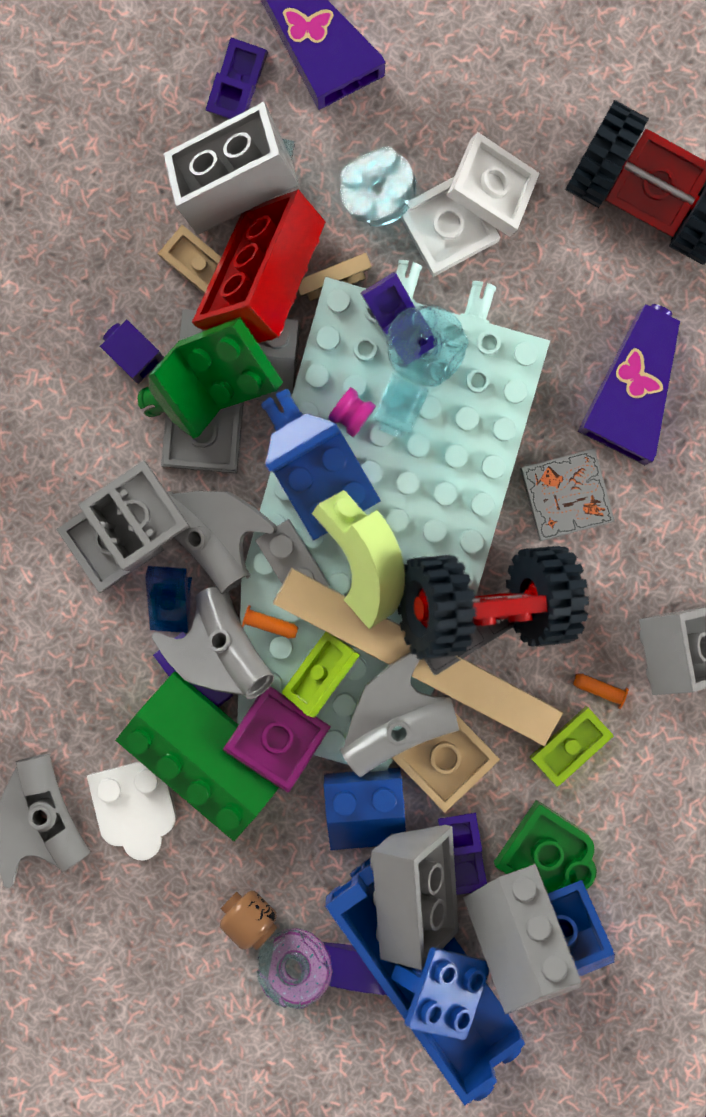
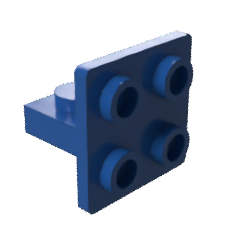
(443, 992)

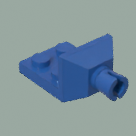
(313, 462)

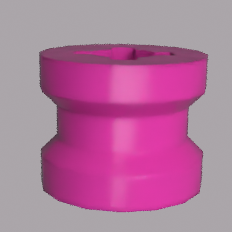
(351, 412)

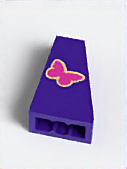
(325, 48)
(635, 389)

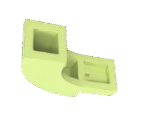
(372, 556)

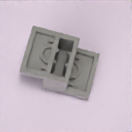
(122, 526)

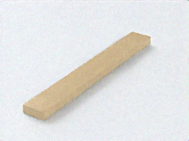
(386, 642)

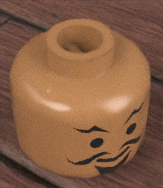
(248, 920)

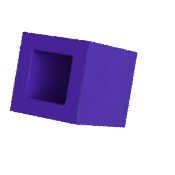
(131, 350)

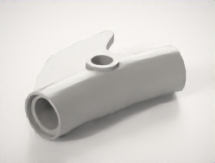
(217, 533)
(217, 650)
(390, 703)
(23, 828)

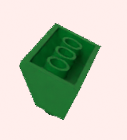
(182, 743)

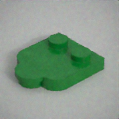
(553, 844)

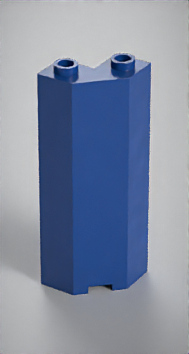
(492, 1035)

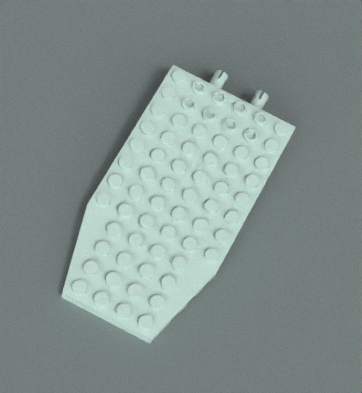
(435, 486)

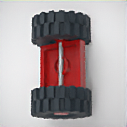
(655, 184)
(542, 600)

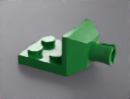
(208, 375)

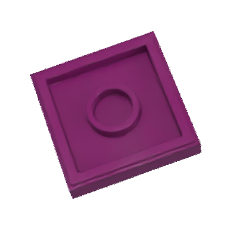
(276, 739)

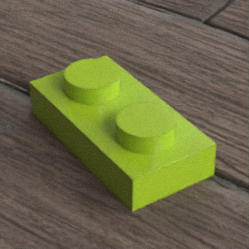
(320, 674)
(571, 746)

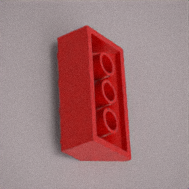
(262, 266)

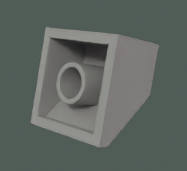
(675, 651)

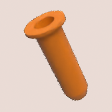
(269, 624)
(601, 689)

